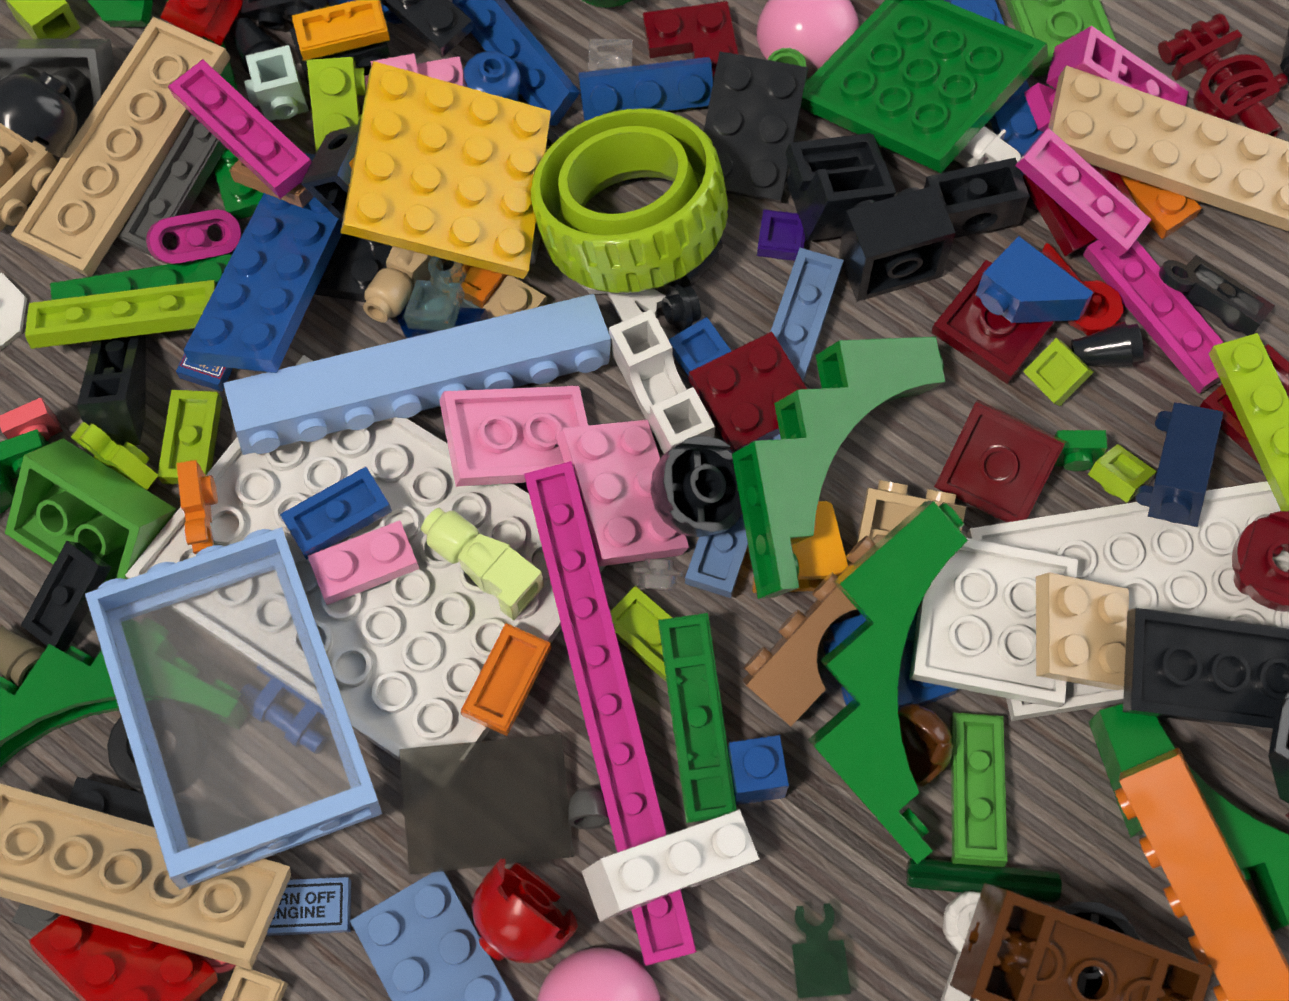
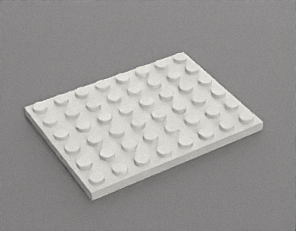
(415, 642)

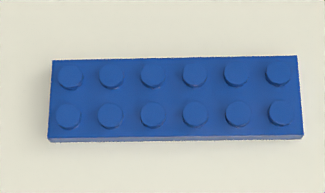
(266, 286)

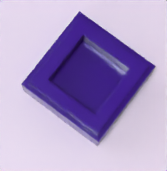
(780, 235)

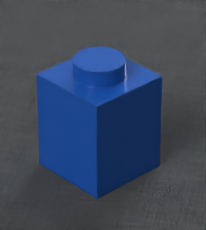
(758, 770)

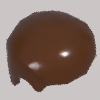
(925, 742)

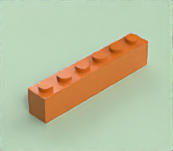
(1204, 880)

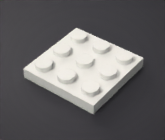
(981, 623)

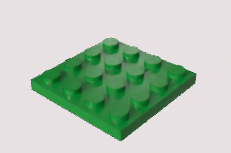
(922, 78)

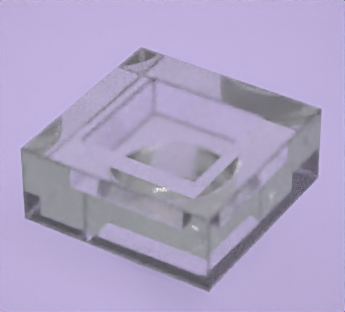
(610, 54)

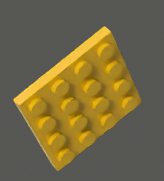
(445, 171)

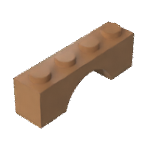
(789, 672)

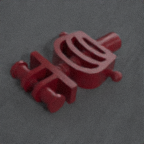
(1241, 78)

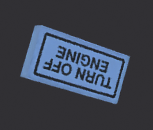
(313, 907)

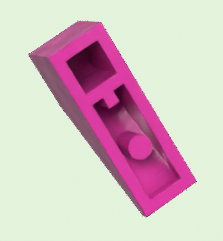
(1103, 57)

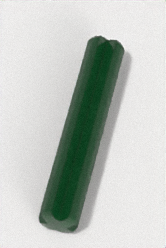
(960, 878)

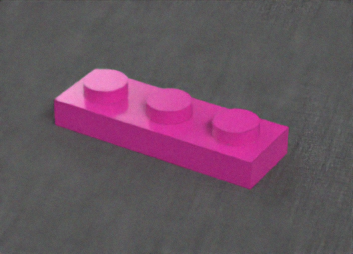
(1083, 192)

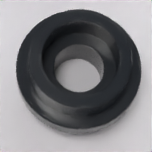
(681, 306)

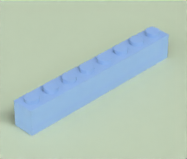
(413, 372)

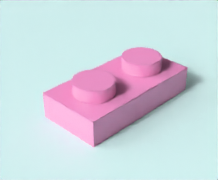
(363, 562)

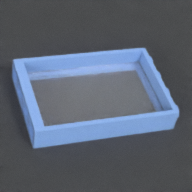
(230, 707)

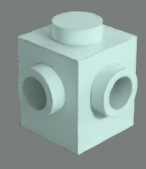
(275, 84)

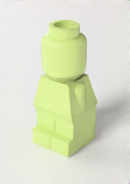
(485, 560)

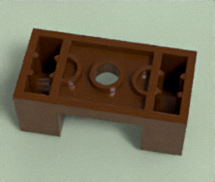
(1036, 953)

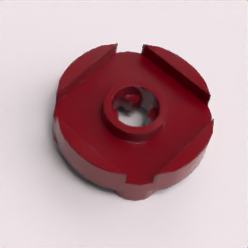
(1254, 563)

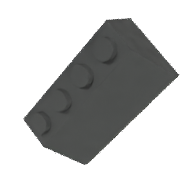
(78, 63)

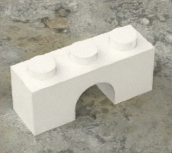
(651, 374)
(669, 864)

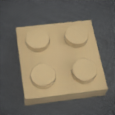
(1081, 631)

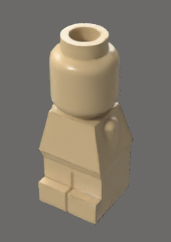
(394, 285)

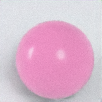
(807, 26)
(598, 976)

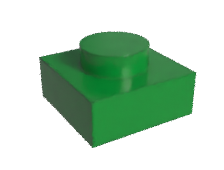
(1081, 448)

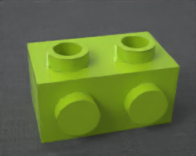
(334, 94)

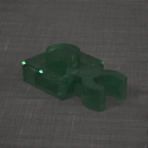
(819, 963)

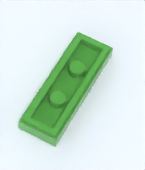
(978, 790)

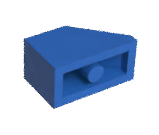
(1031, 287)

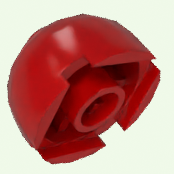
(518, 915)

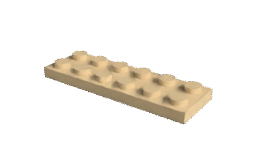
(1173, 147)
(116, 151)
(118, 879)

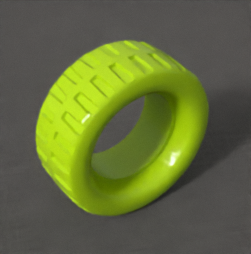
(640, 246)

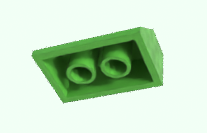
(81, 500)

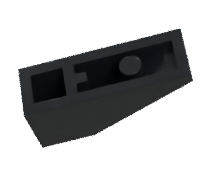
(116, 388)

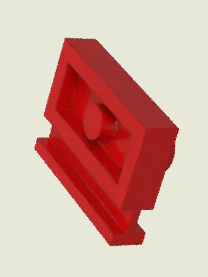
(203, 17)

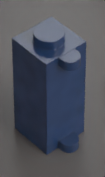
(1183, 464)

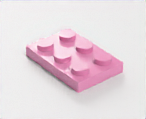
(507, 431)
(615, 483)

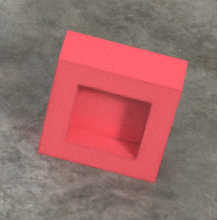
(29, 418)

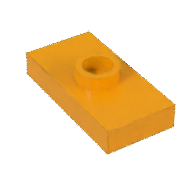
(340, 28)

